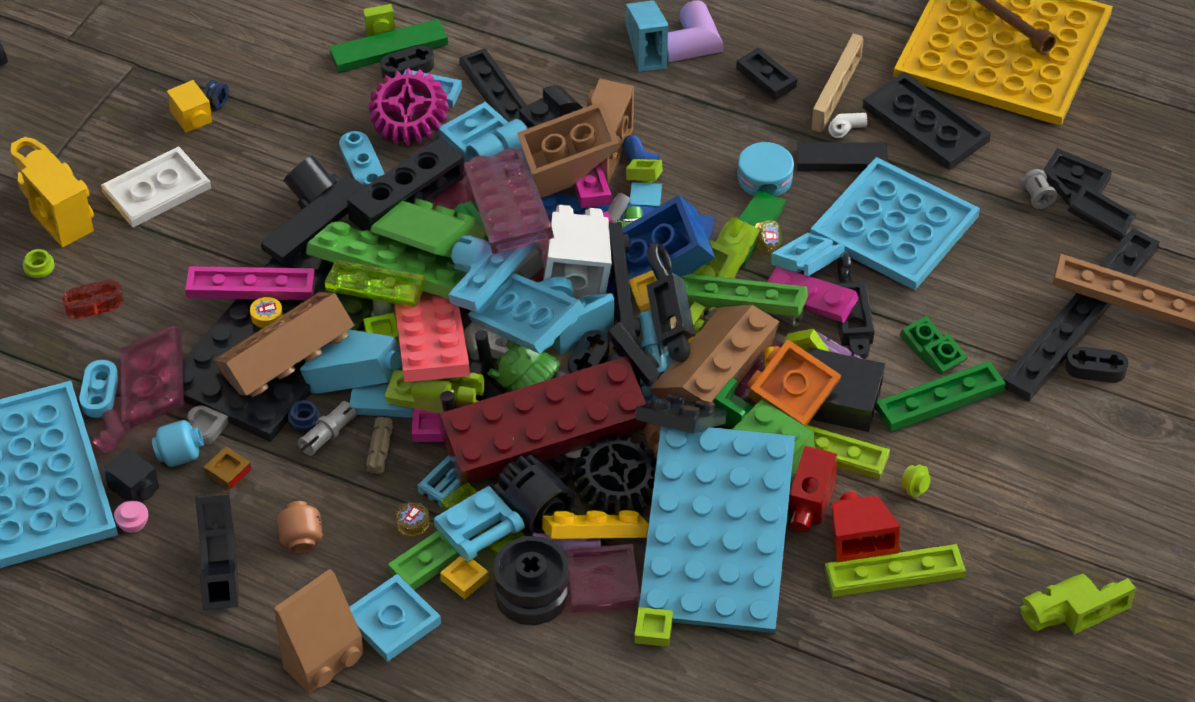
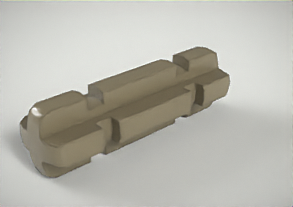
(379, 445)

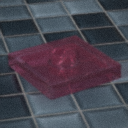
(603, 578)

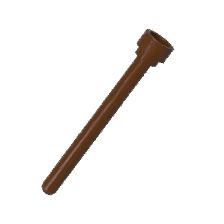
(1041, 39)

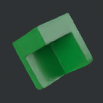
(735, 406)

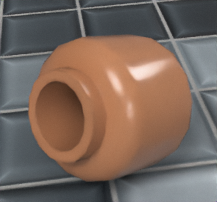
(299, 527)

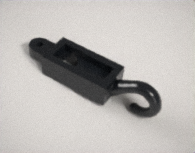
(669, 299)
(858, 337)

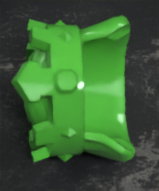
(523, 367)

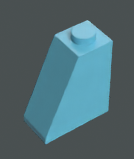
(647, 35)
(353, 363)

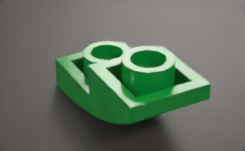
(931, 346)

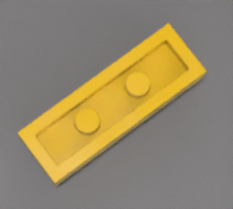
(595, 525)

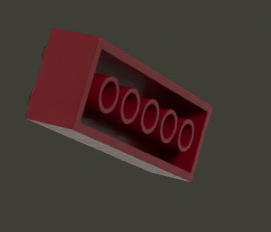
(542, 420)

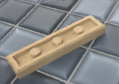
(837, 83)

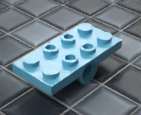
(481, 133)

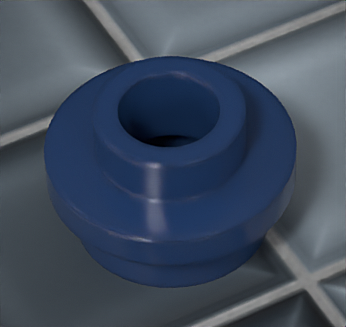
(303, 415)

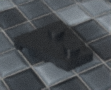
(1069, 172)

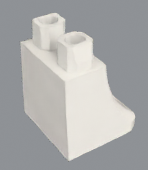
(580, 250)

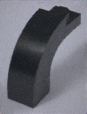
(217, 551)

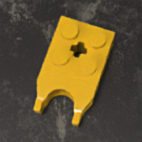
(53, 192)

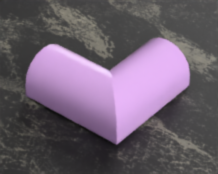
(698, 34)

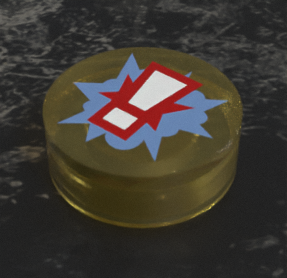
(769, 236)
(412, 519)

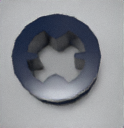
(216, 93)

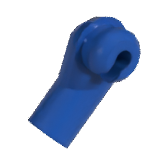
(634, 149)

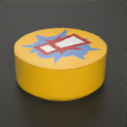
(265, 311)

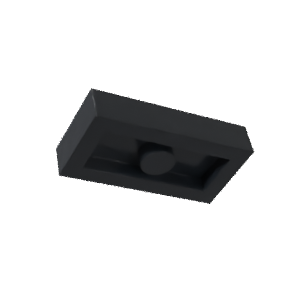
(766, 73)

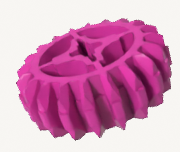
(394, 99)

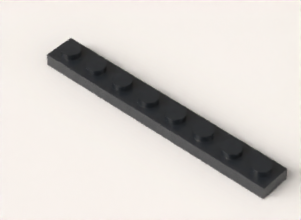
(1075, 320)

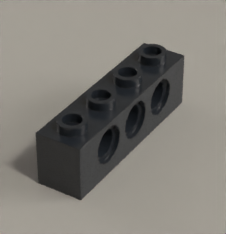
(419, 177)

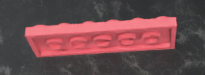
(431, 339)

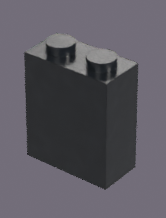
(855, 395)

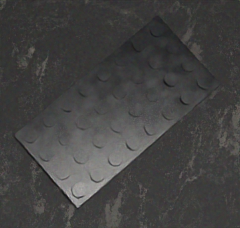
(269, 410)

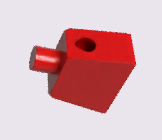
(812, 488)
(863, 528)

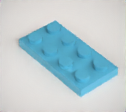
(527, 313)

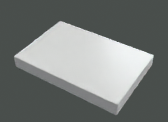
(155, 186)

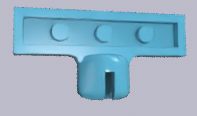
(483, 270)

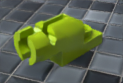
(729, 251)
(426, 393)
(1076, 603)

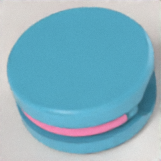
(765, 168)

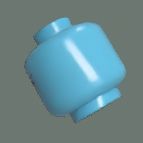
(177, 443)

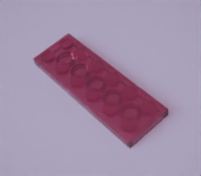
(508, 200)

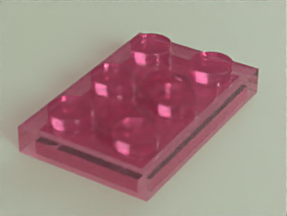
(151, 377)

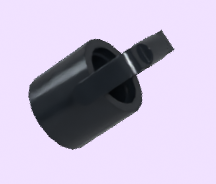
(309, 181)

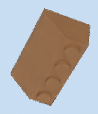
(284, 343)
(720, 351)

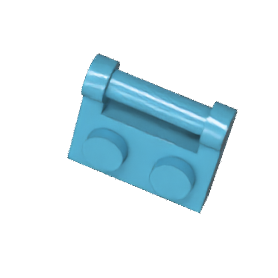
(474, 516)

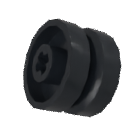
(531, 580)

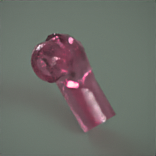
(114, 433)

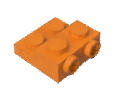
(793, 382)

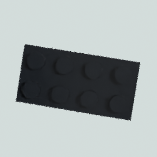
(926, 120)

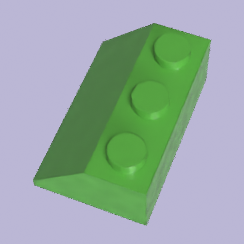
(427, 228)

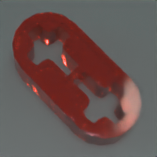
(93, 299)

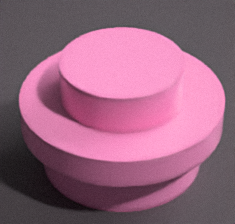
(131, 516)

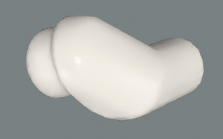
(845, 122)

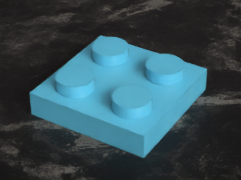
(393, 617)

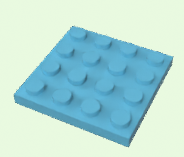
(896, 222)

